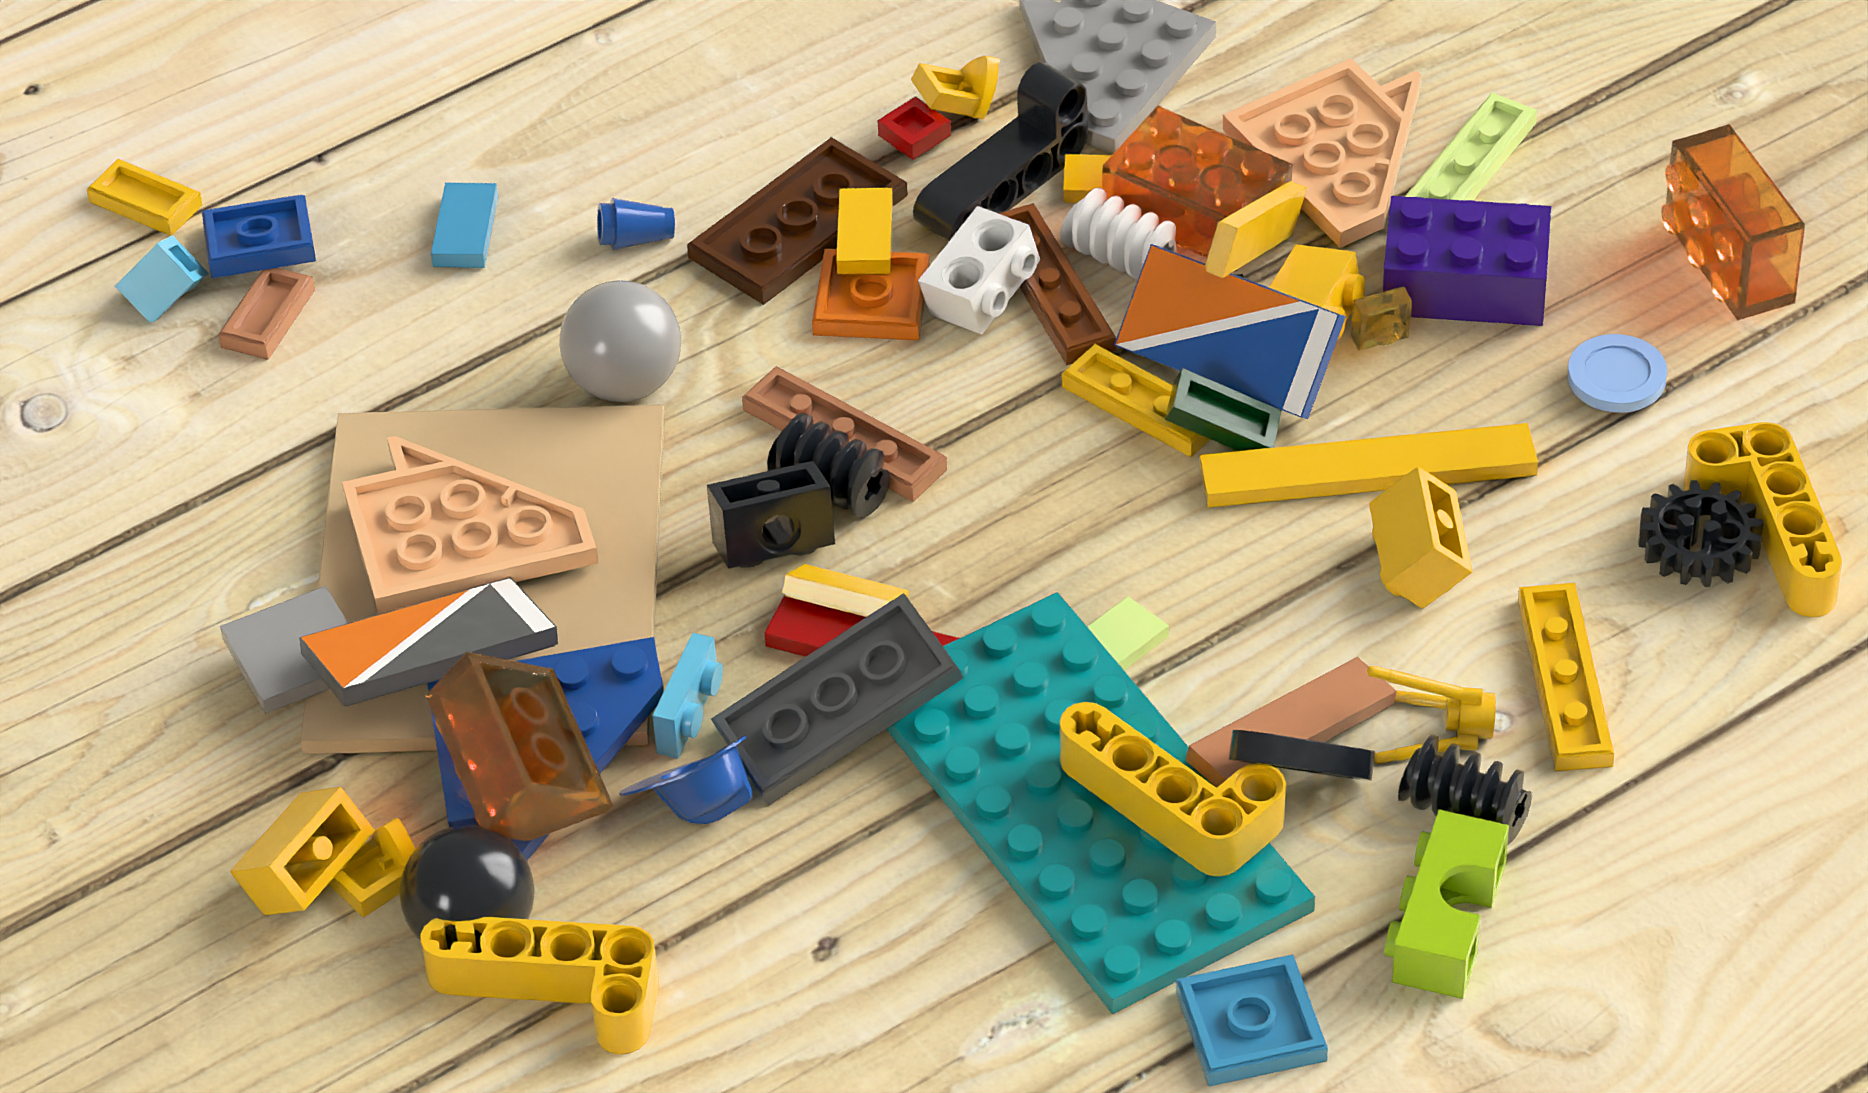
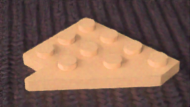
(1342, 143)
(455, 527)

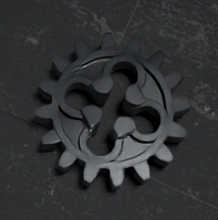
(1728, 539)

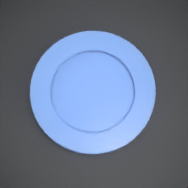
(1617, 373)

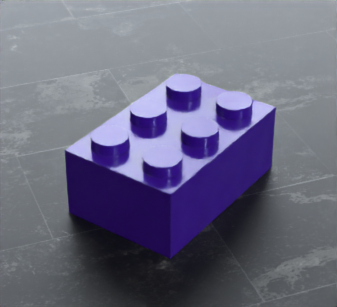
(1469, 259)

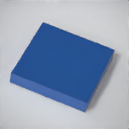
(258, 236)

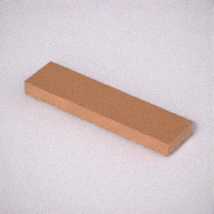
(783, 396)
(1309, 712)

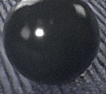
(465, 877)

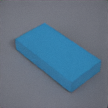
(464, 225)

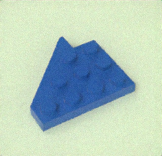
(609, 696)

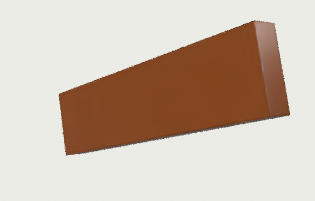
(1060, 295)

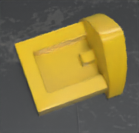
(959, 91)
(375, 869)

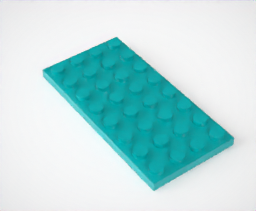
(1091, 877)

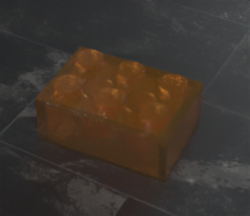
(1190, 175)
(1733, 222)

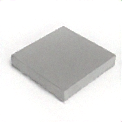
(270, 651)

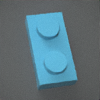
(682, 702)

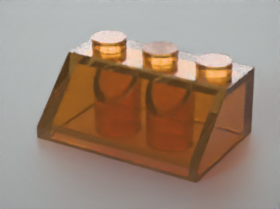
(516, 747)

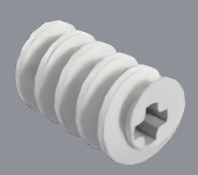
(1115, 233)

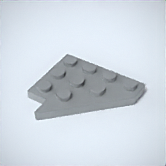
(1120, 52)

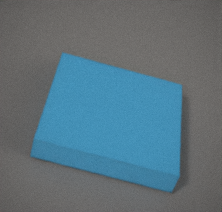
(1251, 1020)

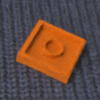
(871, 303)

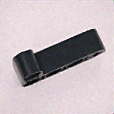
(1014, 159)

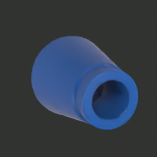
(633, 223)

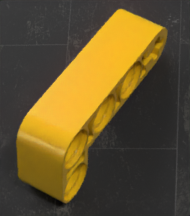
(1770, 473)
(1183, 811)
(554, 963)

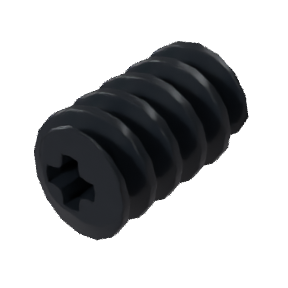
(849, 468)
(1463, 788)

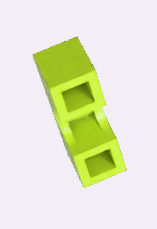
(1457, 865)

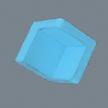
(161, 278)

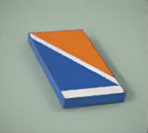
(1230, 331)

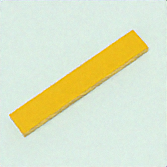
(1366, 464)

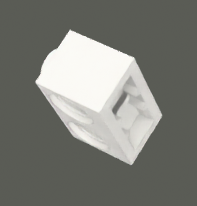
(979, 270)

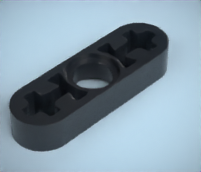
(1302, 755)

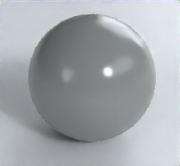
(620, 341)

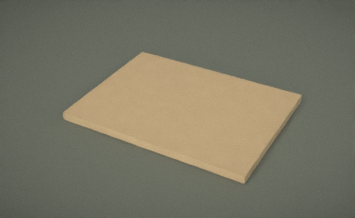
(581, 455)

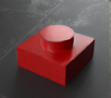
(914, 128)

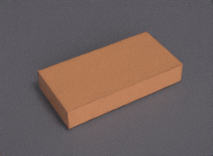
(266, 312)

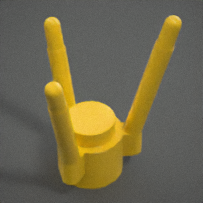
(1466, 711)

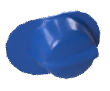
(702, 789)

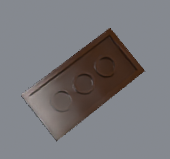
(788, 221)

